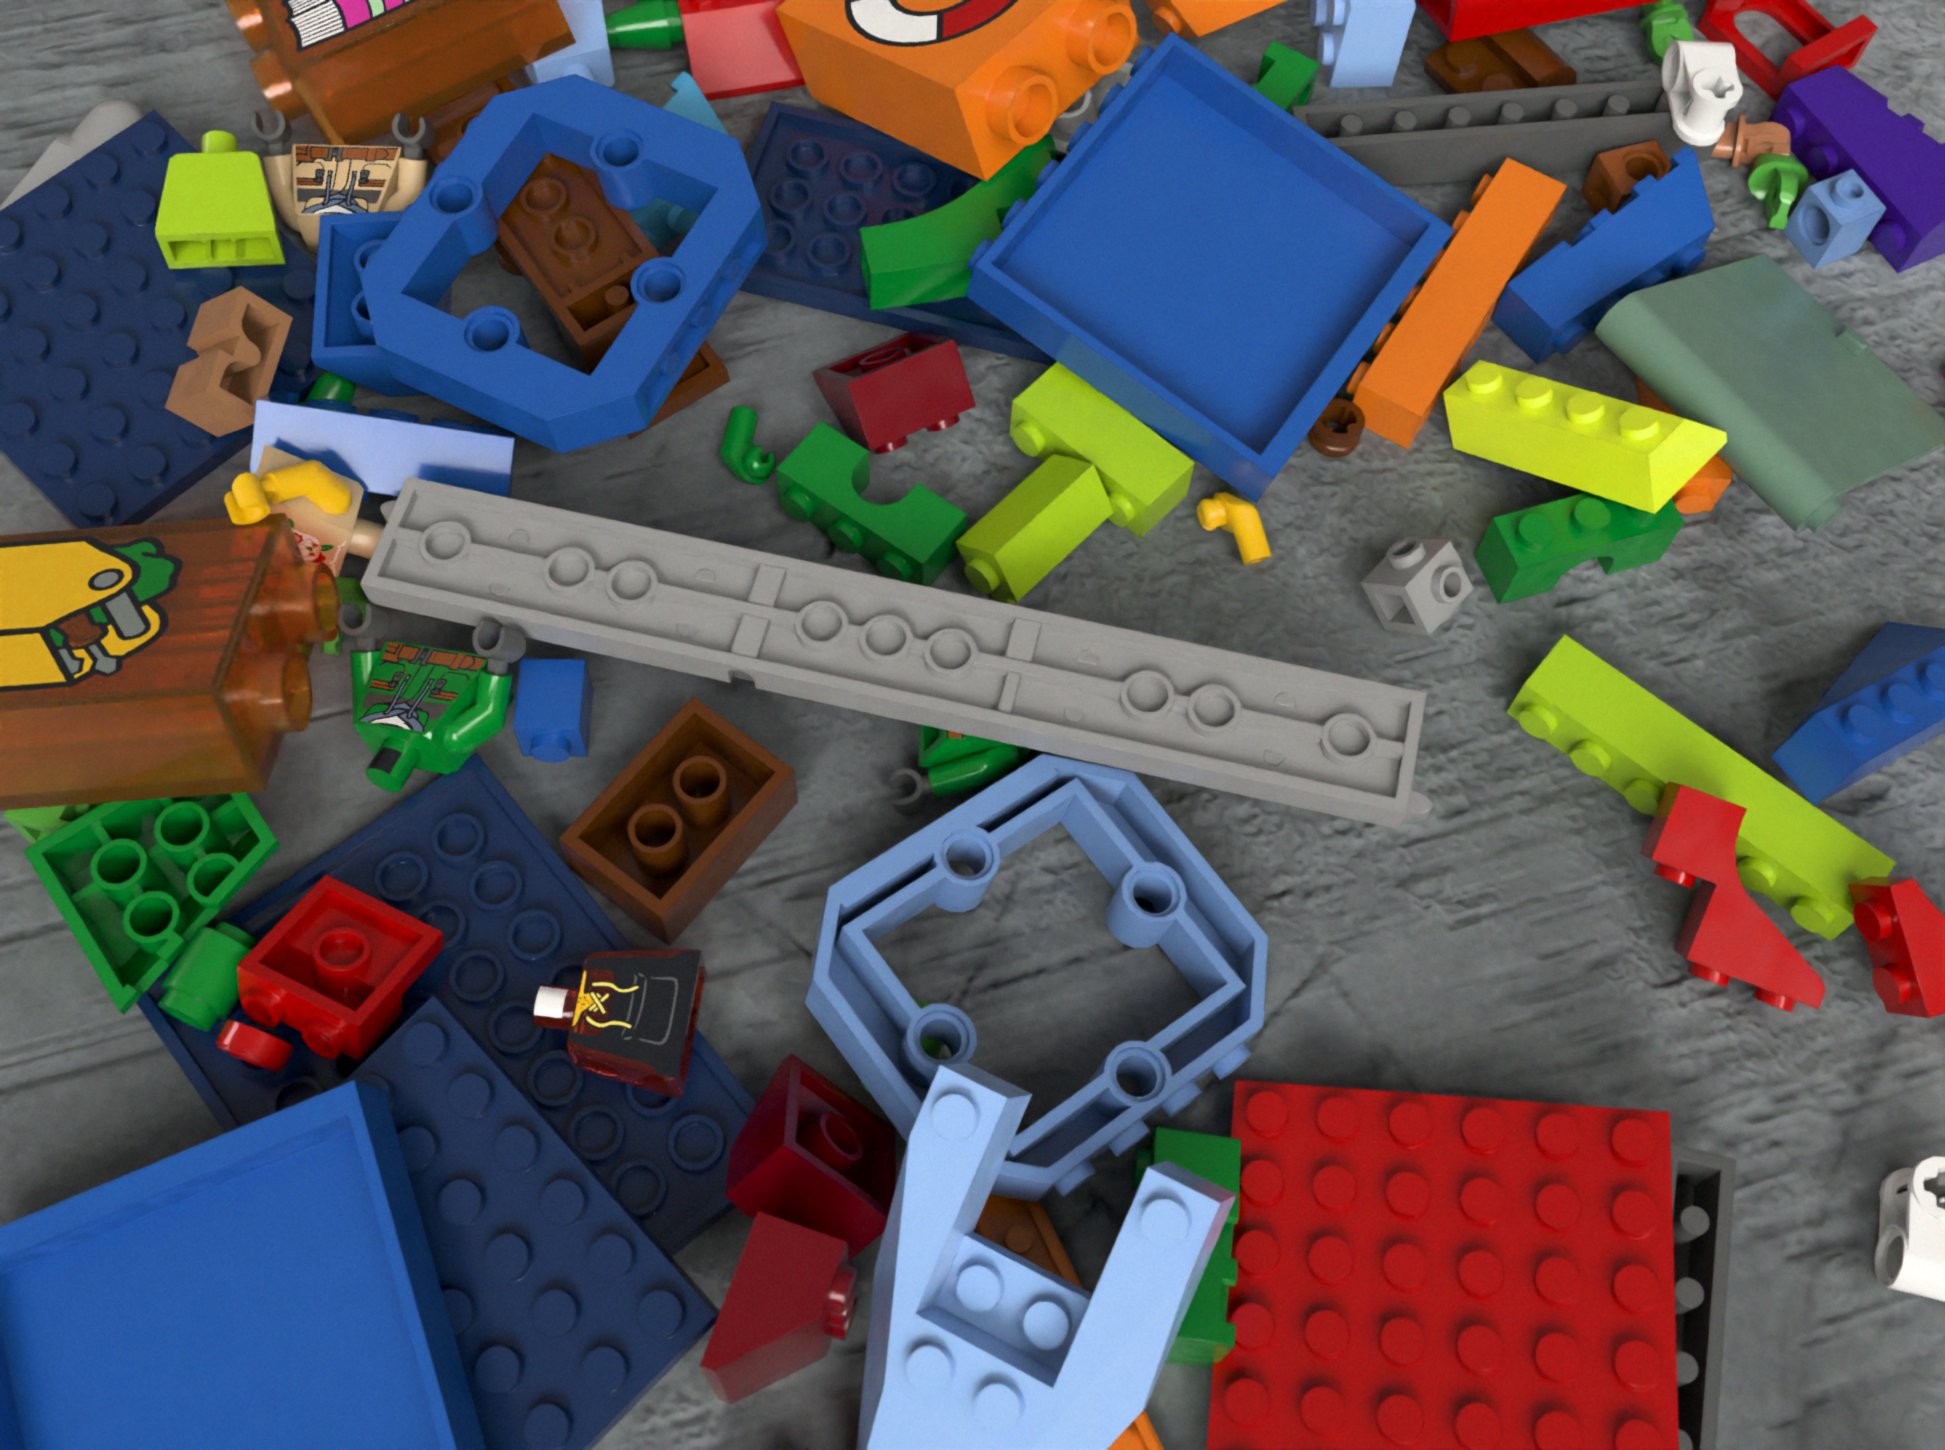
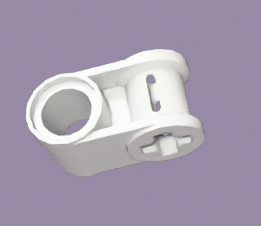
(1700, 88)
(1913, 1230)

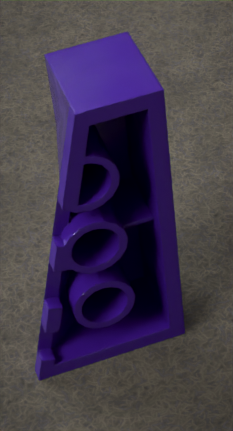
(1846, 126)

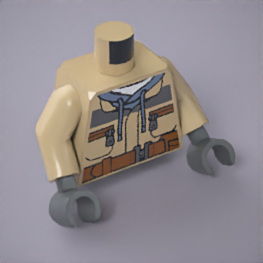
(342, 177)

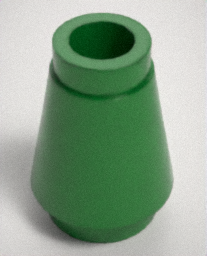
(645, 25)

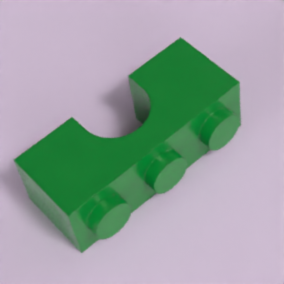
(903, 539)
(1537, 545)

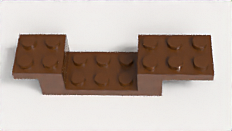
(573, 251)

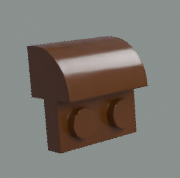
(1498, 63)

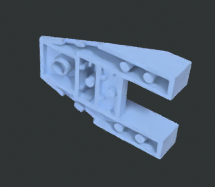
(986, 1344)

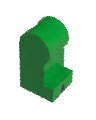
(1286, 76)

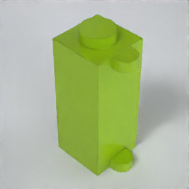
(1034, 528)

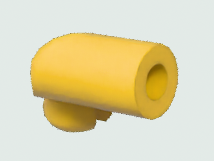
(1239, 519)

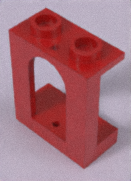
(1821, 40)

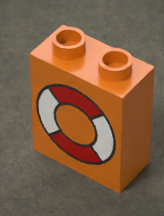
(958, 74)

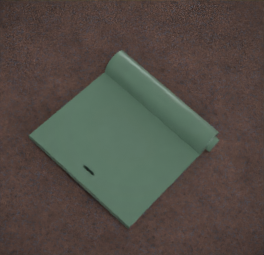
(1781, 377)

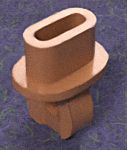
(1747, 141)

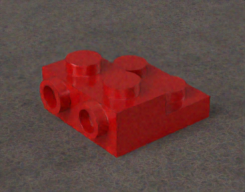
(336, 969)

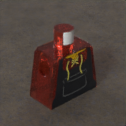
(631, 1016)

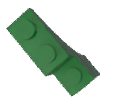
(929, 254)

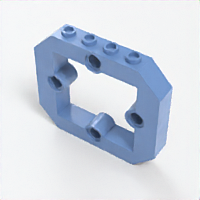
(1140, 856)

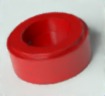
(254, 1046)

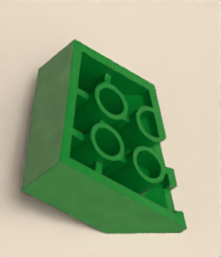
(147, 876)

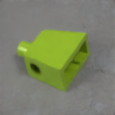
(217, 209)

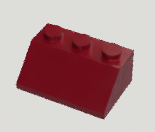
(780, 1308)

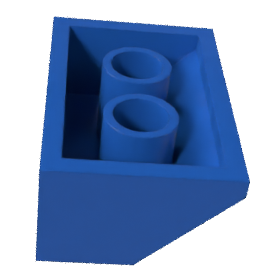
(341, 322)

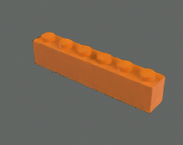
(1455, 302)

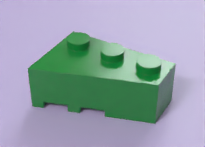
(1204, 1330)

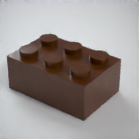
(680, 820)

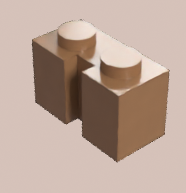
(238, 355)

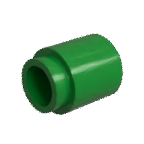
(205, 976)

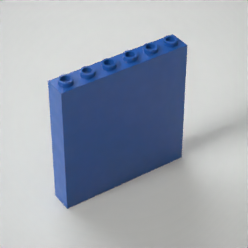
(1206, 263)
(237, 1300)

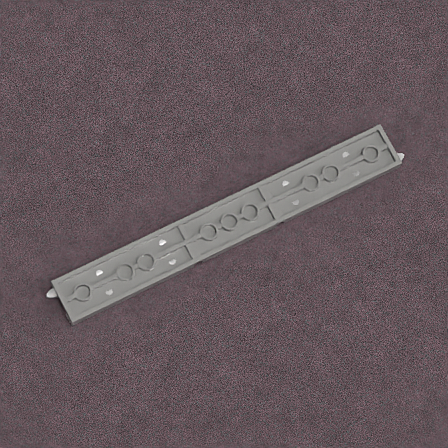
(905, 651)

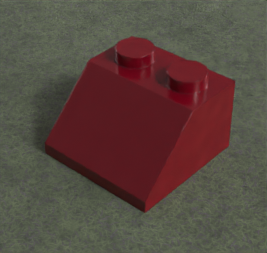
(897, 390)
(814, 1158)

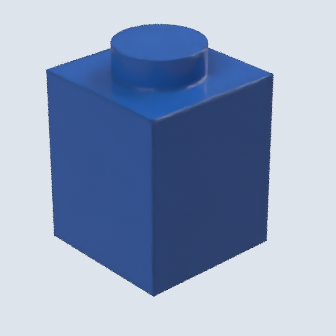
(553, 708)

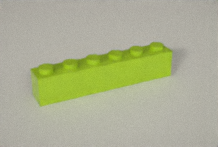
(1642, 743)

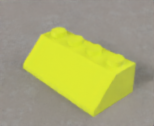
(1577, 435)

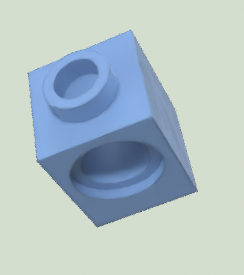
(1833, 219)

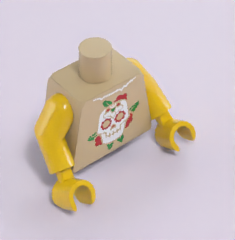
(317, 504)

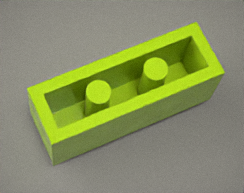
(1075, 420)

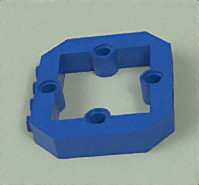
(485, 358)

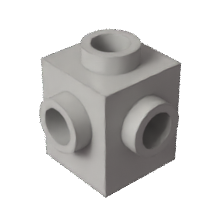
(1417, 585)

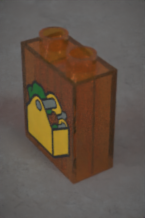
(154, 658)

